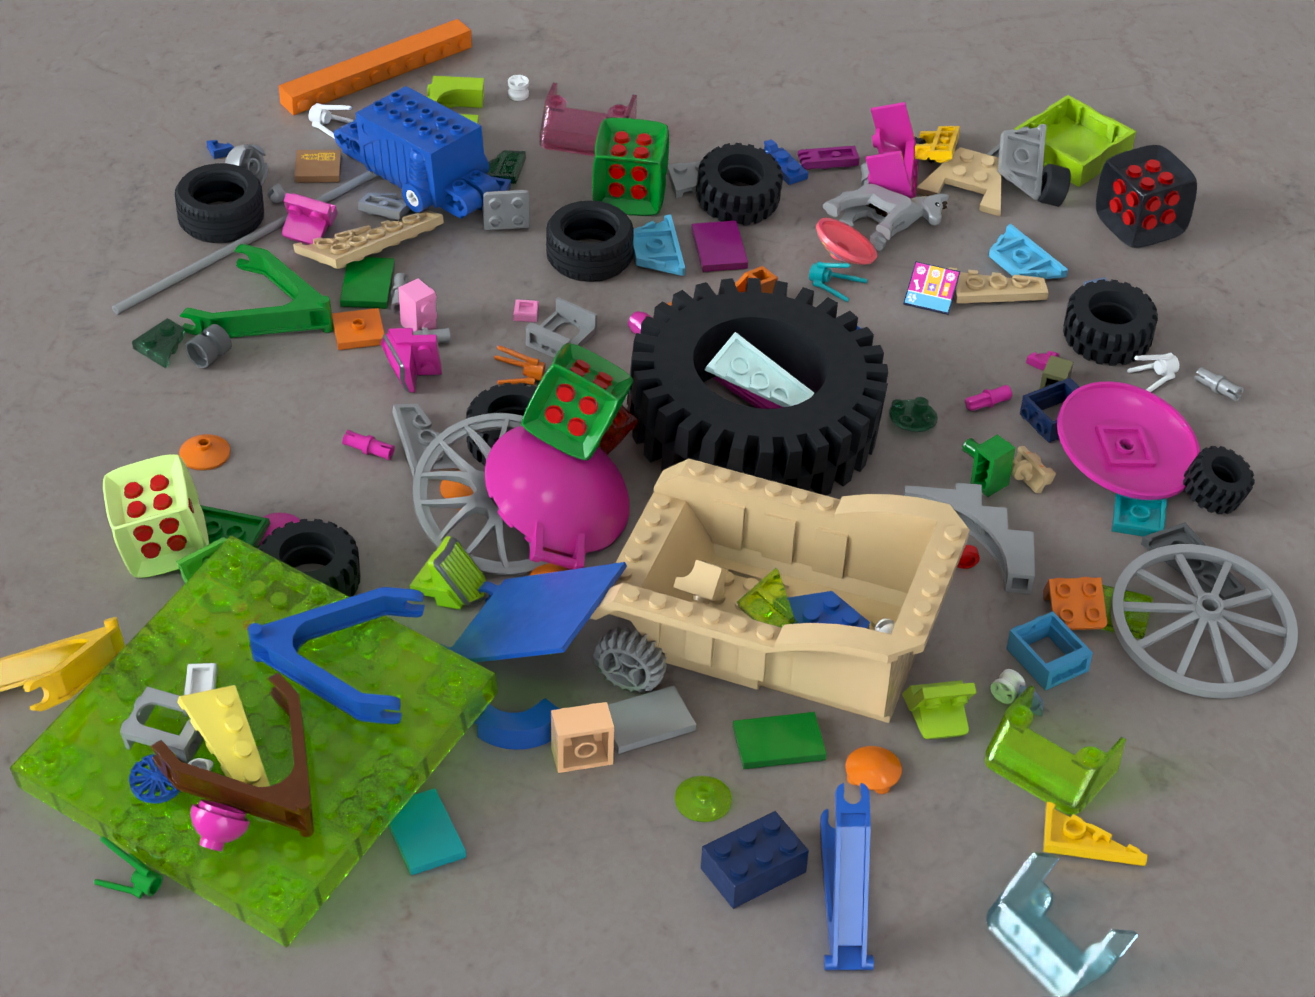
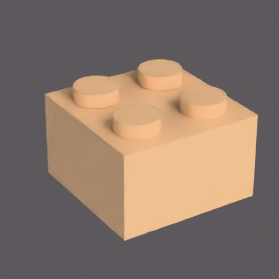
(582, 737)

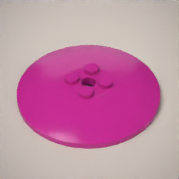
(1113, 414)

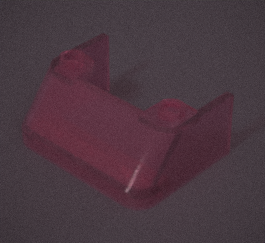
(575, 129)

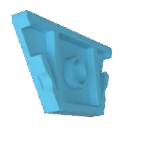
(658, 247)
(1023, 257)

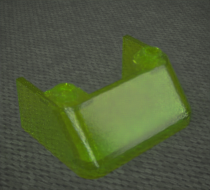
(1046, 767)

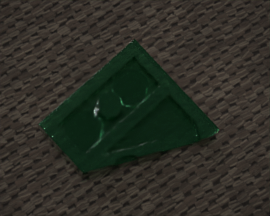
(507, 165)
(160, 342)

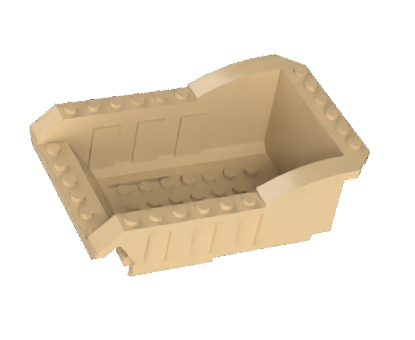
(872, 550)

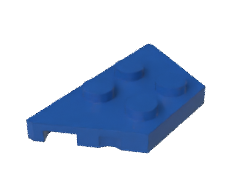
(825, 608)

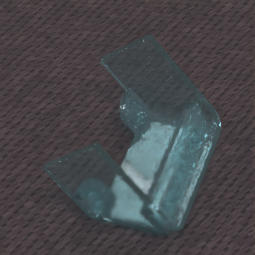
(1025, 930)

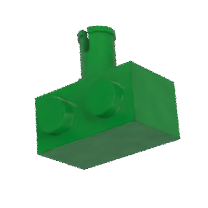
(991, 463)

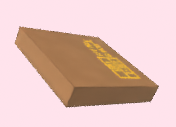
(317, 166)

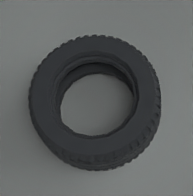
(224, 221)
(589, 260)

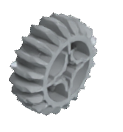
(629, 660)

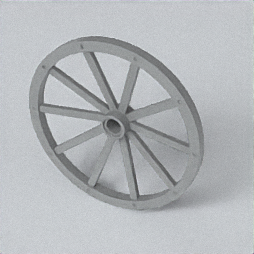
(1206, 613)

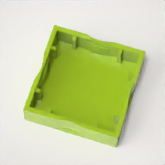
(1080, 138)

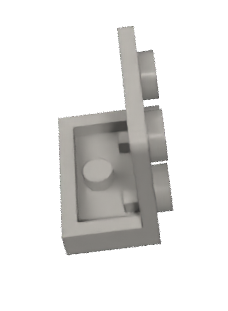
(505, 210)

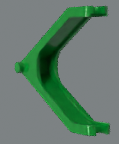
(305, 312)

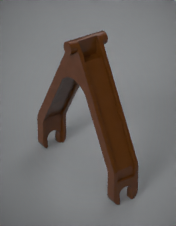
(282, 803)

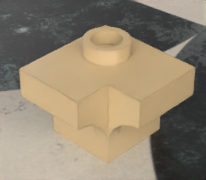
(704, 582)

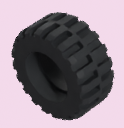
(743, 165)
(1105, 341)
(499, 399)
(318, 544)

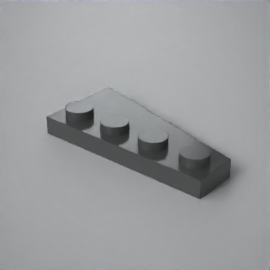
(1204, 571)

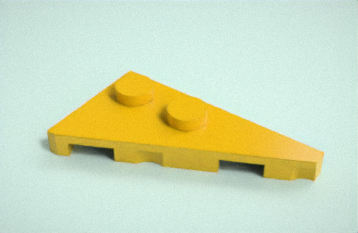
(1080, 839)

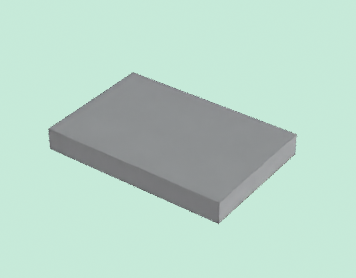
(650, 719)

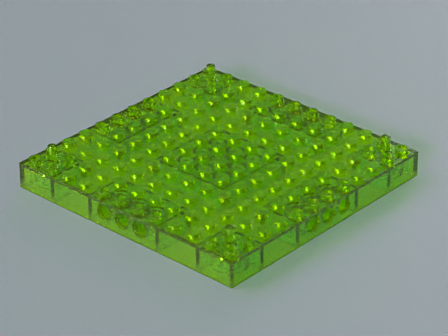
(355, 768)

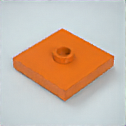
(358, 328)

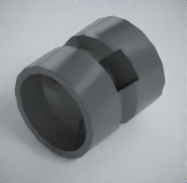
(207, 346)

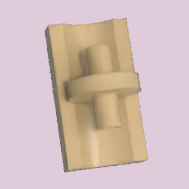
(1028, 467)

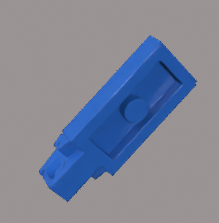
(791, 169)

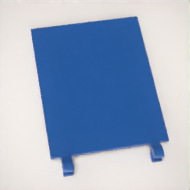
(535, 613)

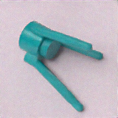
(821, 273)

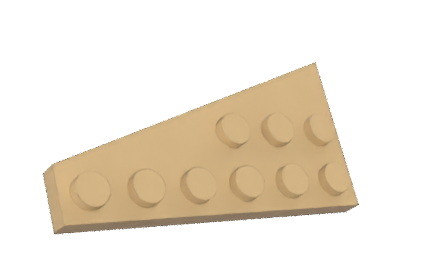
(362, 241)

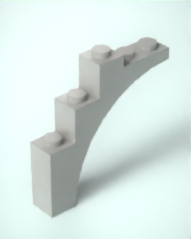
(989, 525)

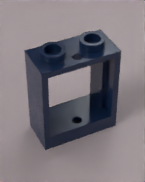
(1041, 399)

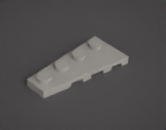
(416, 435)

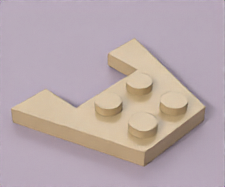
(971, 172)

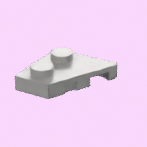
(384, 205)

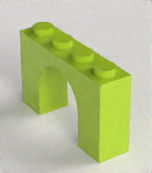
(458, 93)

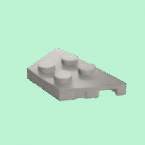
(1022, 158)

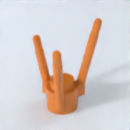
(532, 367)

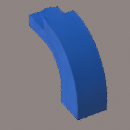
(516, 730)

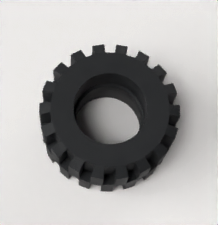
(1218, 480)

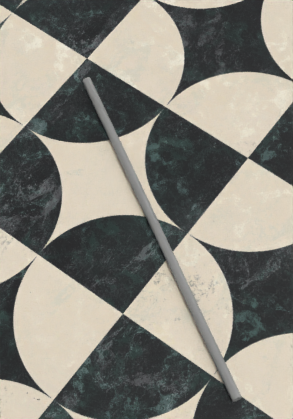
(229, 249)

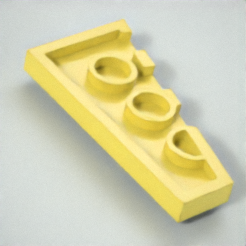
(227, 733)

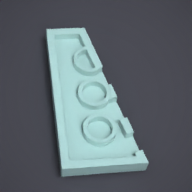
(755, 372)

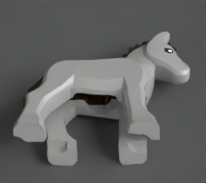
(888, 208)

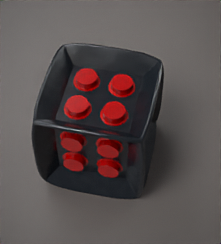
(1146, 195)

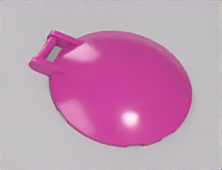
(556, 498)

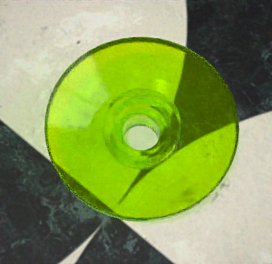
(703, 798)

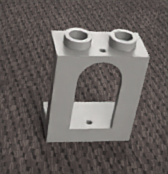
(548, 342)
(133, 728)

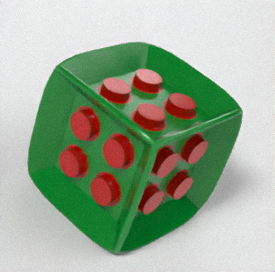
(631, 165)
(576, 401)

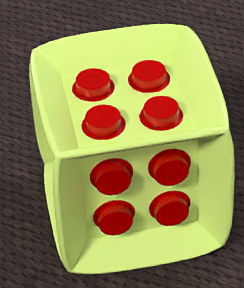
(154, 514)

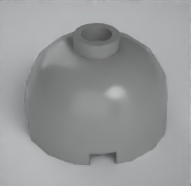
(250, 157)

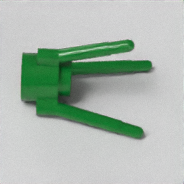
(144, 879)

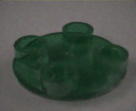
(913, 414)

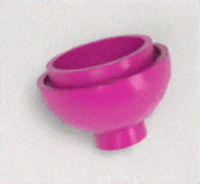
(218, 823)

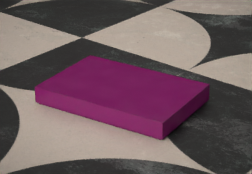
(719, 246)

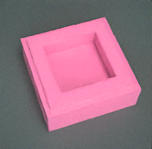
(526, 310)

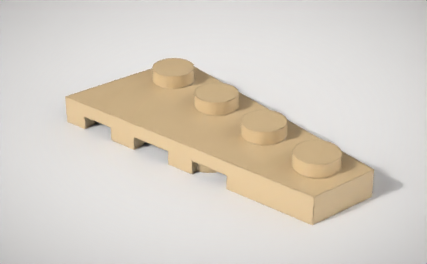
(998, 288)

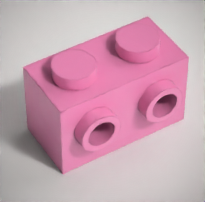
(417, 306)

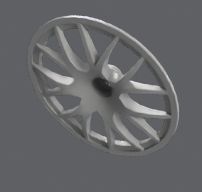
(478, 502)

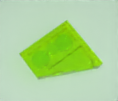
(768, 601)

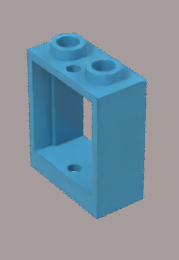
(1048, 675)

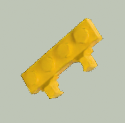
(939, 144)

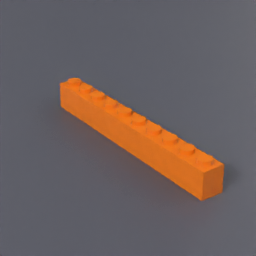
(375, 66)

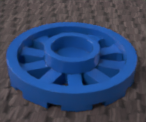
(152, 780)

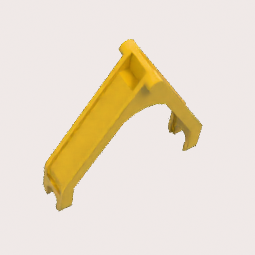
(63, 665)

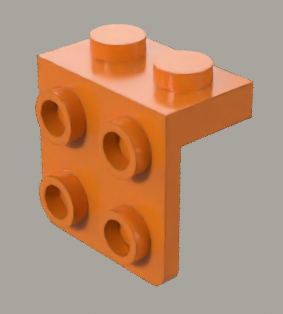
(1077, 602)

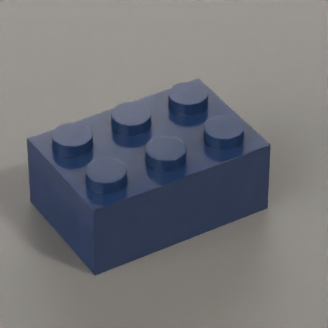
(754, 859)

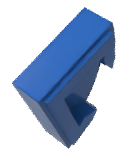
(217, 149)

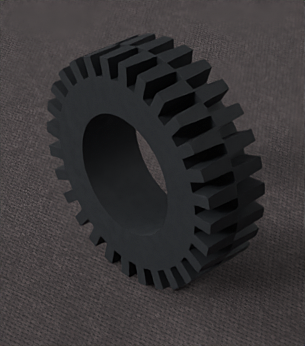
(787, 445)

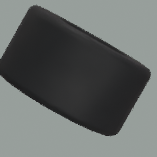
(1054, 184)

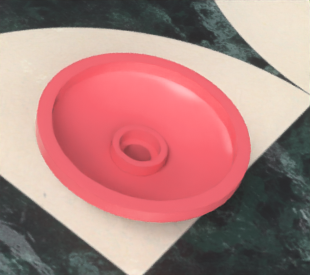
(845, 242)

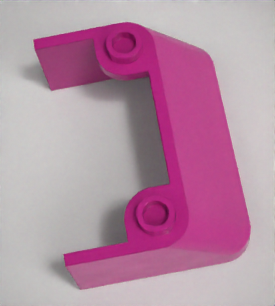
(896, 162)

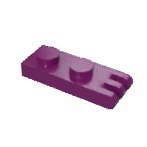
(828, 157)

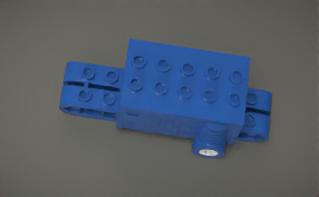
(422, 150)

